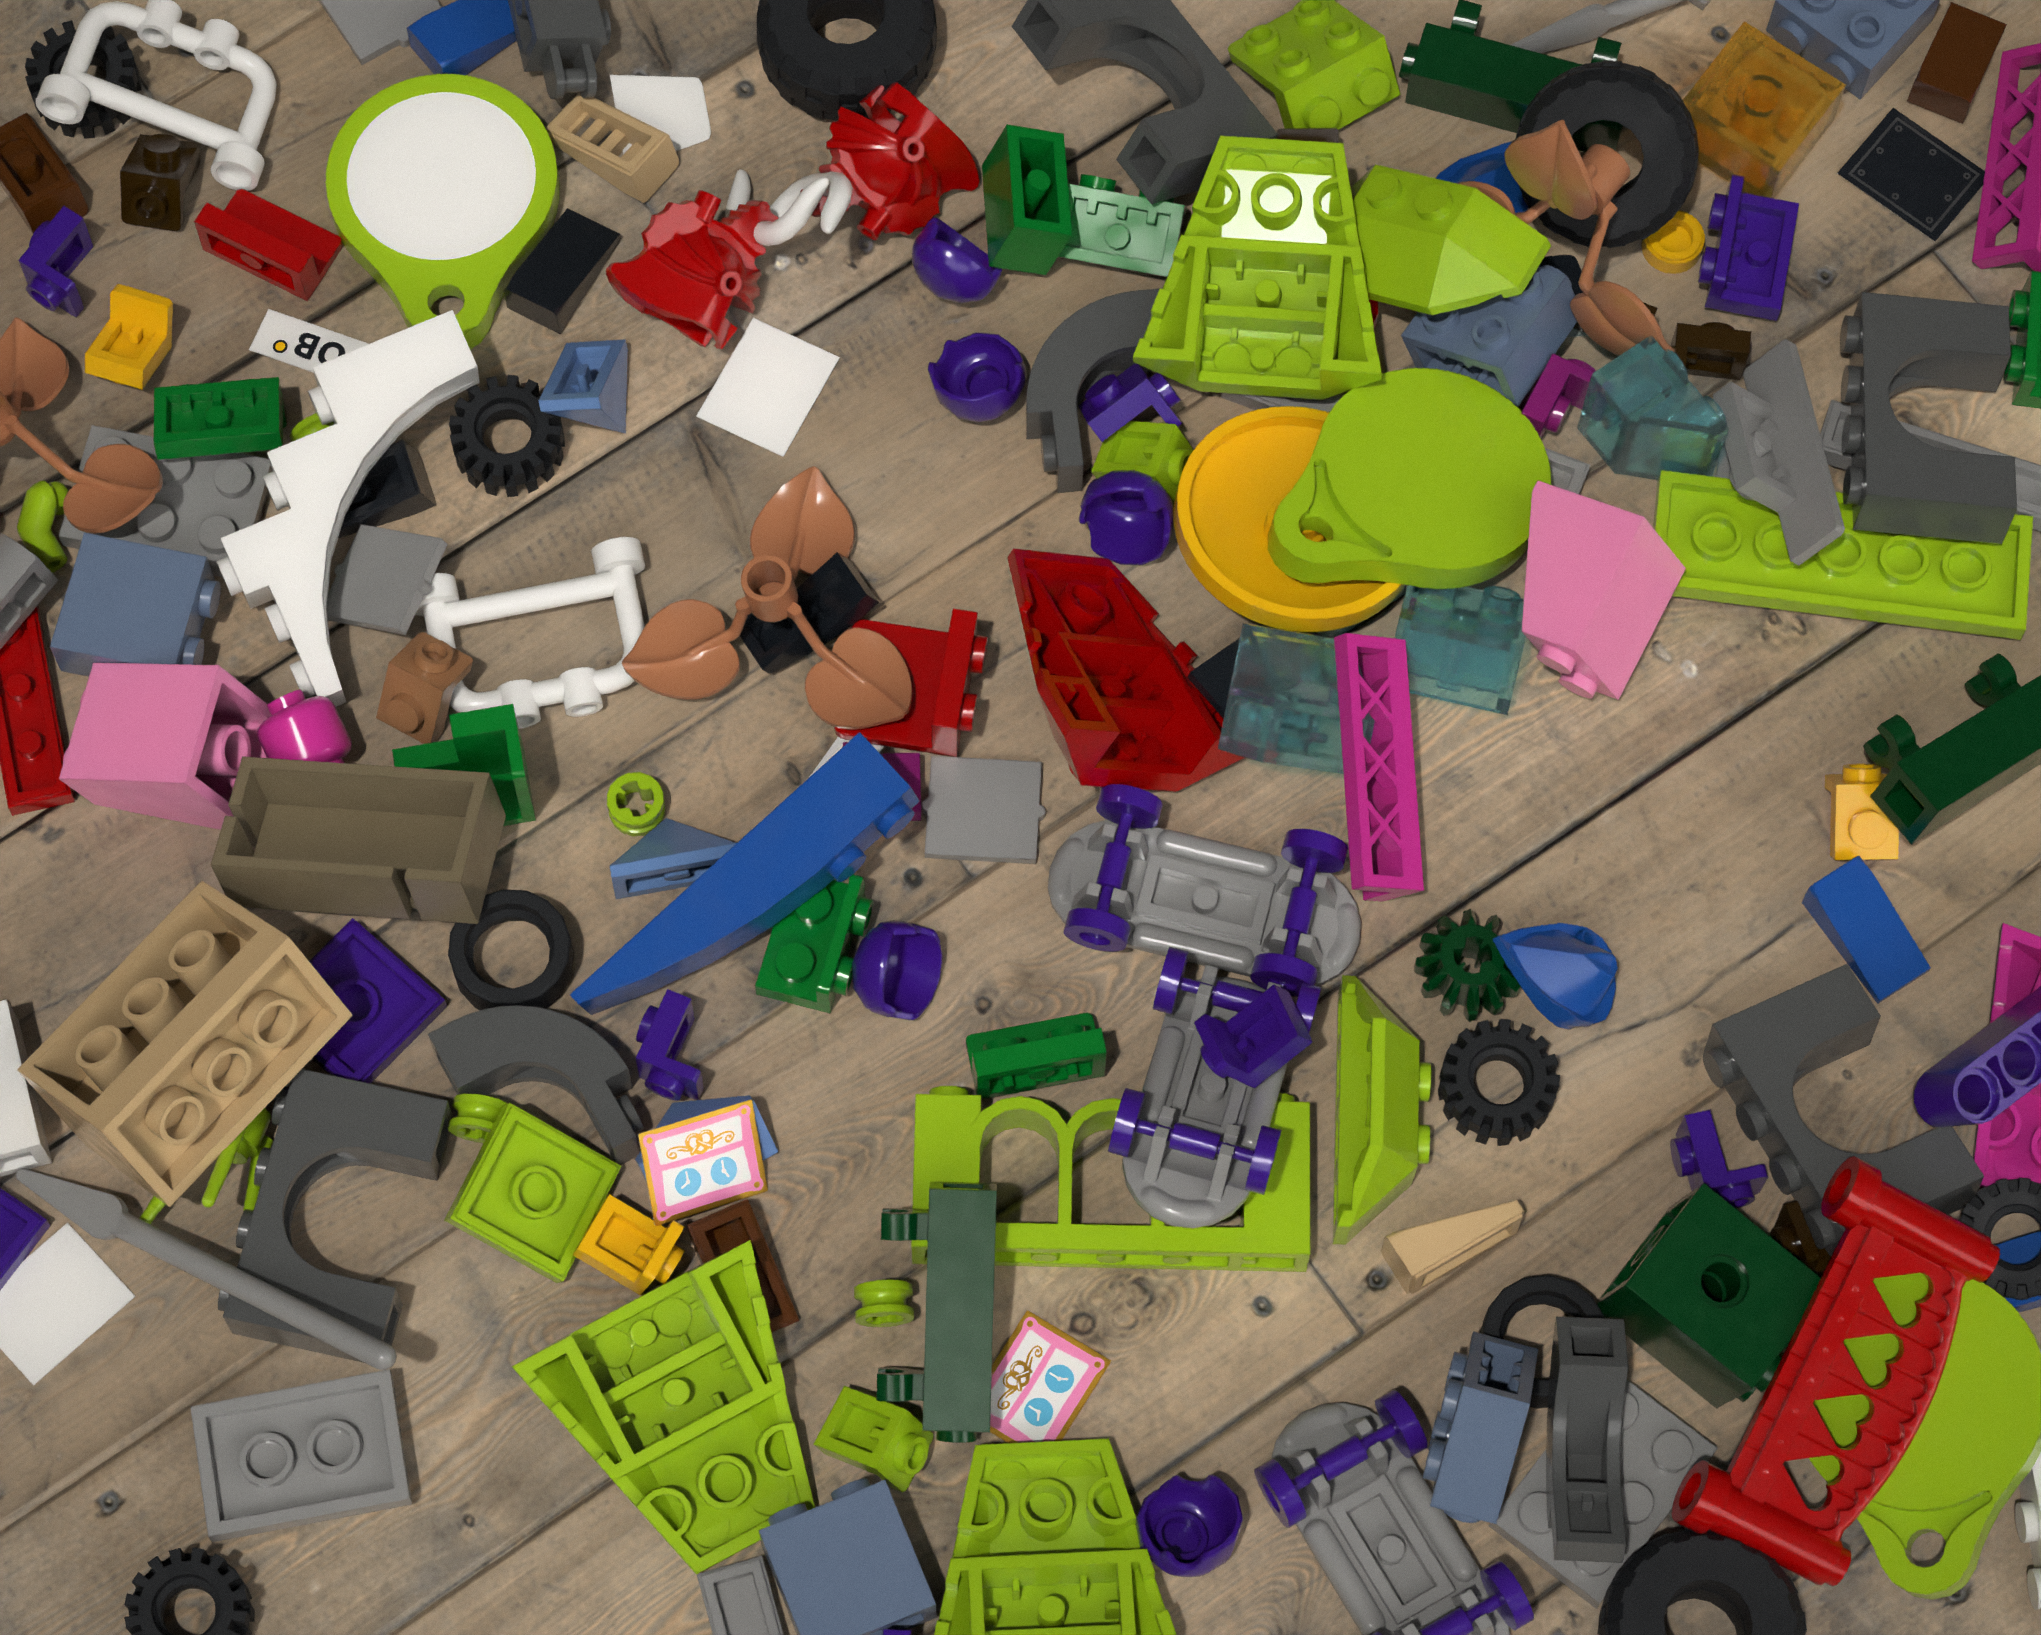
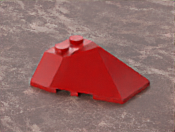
(1112, 677)

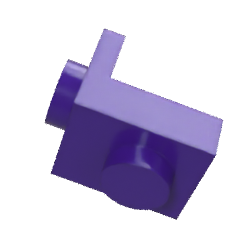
(51, 258)
(1119, 399)
(662, 1037)
(1255, 1039)
(1700, 1158)

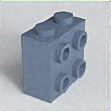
(1850, 37)
(1499, 339)
(133, 606)
(1479, 1427)
(848, 1564)

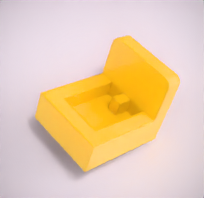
(133, 338)
(1856, 821)
(630, 1246)

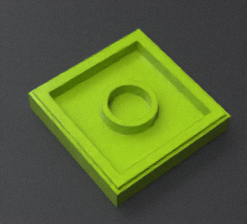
(532, 1192)

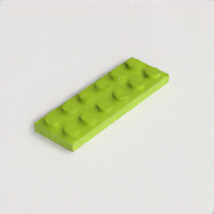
(1740, 557)

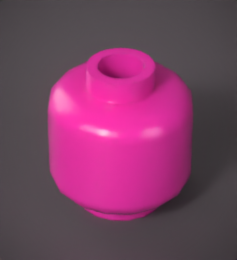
(304, 730)

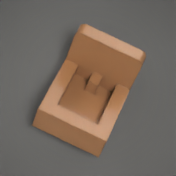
(421, 687)

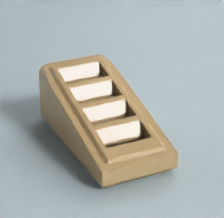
(640, 168)
(1439, 1247)

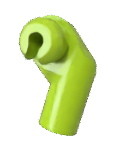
(36, 519)

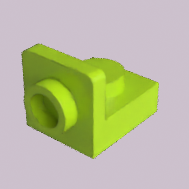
(1146, 448)
(875, 1438)

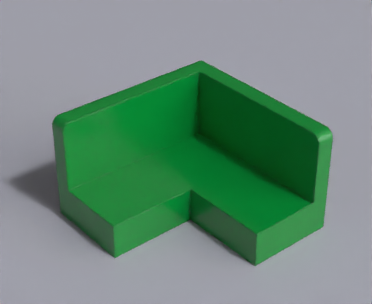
(482, 742)

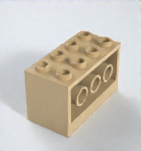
(186, 1042)

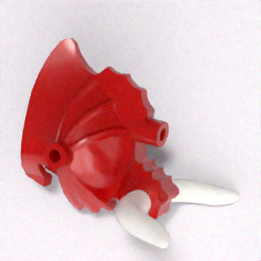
(887, 166)
(703, 266)

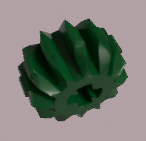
(1448, 978)

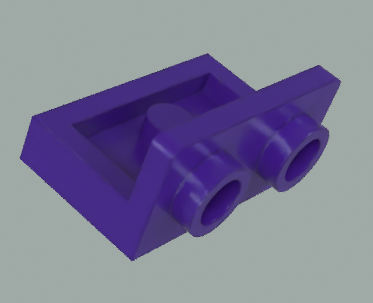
(1750, 252)

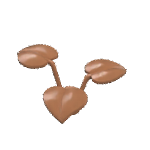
(1555, 173)
(116, 477)
(688, 649)

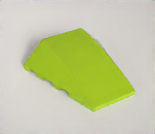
(1267, 279)
(684, 1407)
(1049, 1547)

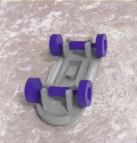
(1219, 901)
(1191, 1137)
(1372, 1525)

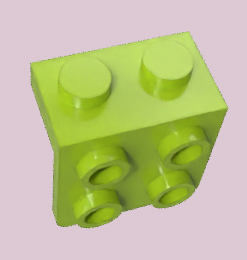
(1319, 64)

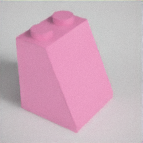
(1593, 588)
(163, 740)

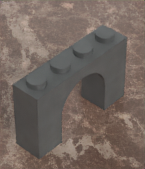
(1166, 149)
(1893, 476)
(1779, 1042)
(323, 1128)

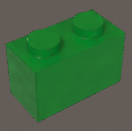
(1026, 200)

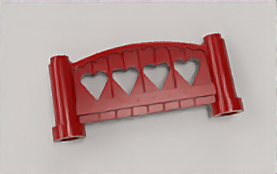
(1882, 1238)

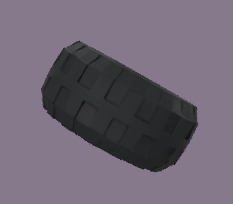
(832, 75)
(1658, 121)
(1706, 1568)

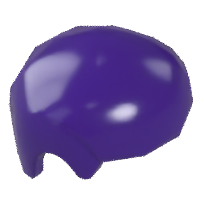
(952, 264)
(978, 376)
(1127, 517)
(897, 969)
(1190, 1525)

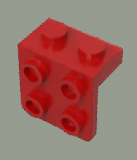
(940, 680)

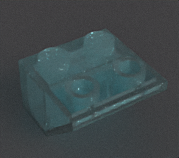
(1650, 416)
(1463, 644)
(1285, 701)

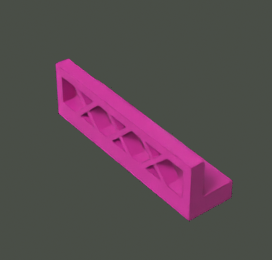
(2000, 164)
(1378, 774)

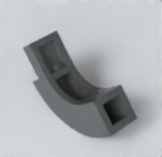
(1073, 358)
(544, 1046)
(1585, 1439)

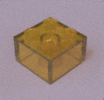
(1760, 111)

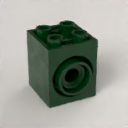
(1753, 1300)

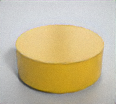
(1675, 245)

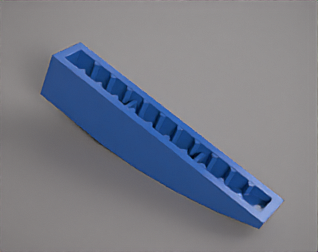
(764, 877)

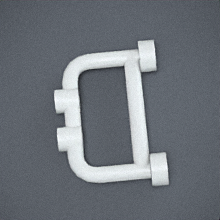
(67, 94)
(579, 688)

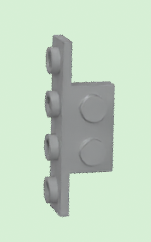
(1780, 452)

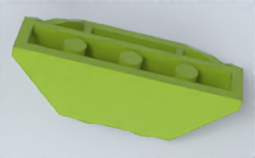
(1439, 243)
(1374, 1109)

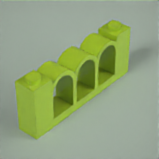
(1272, 1225)

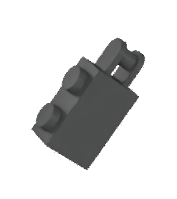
(562, 42)

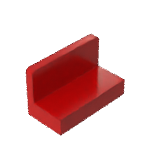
(268, 242)

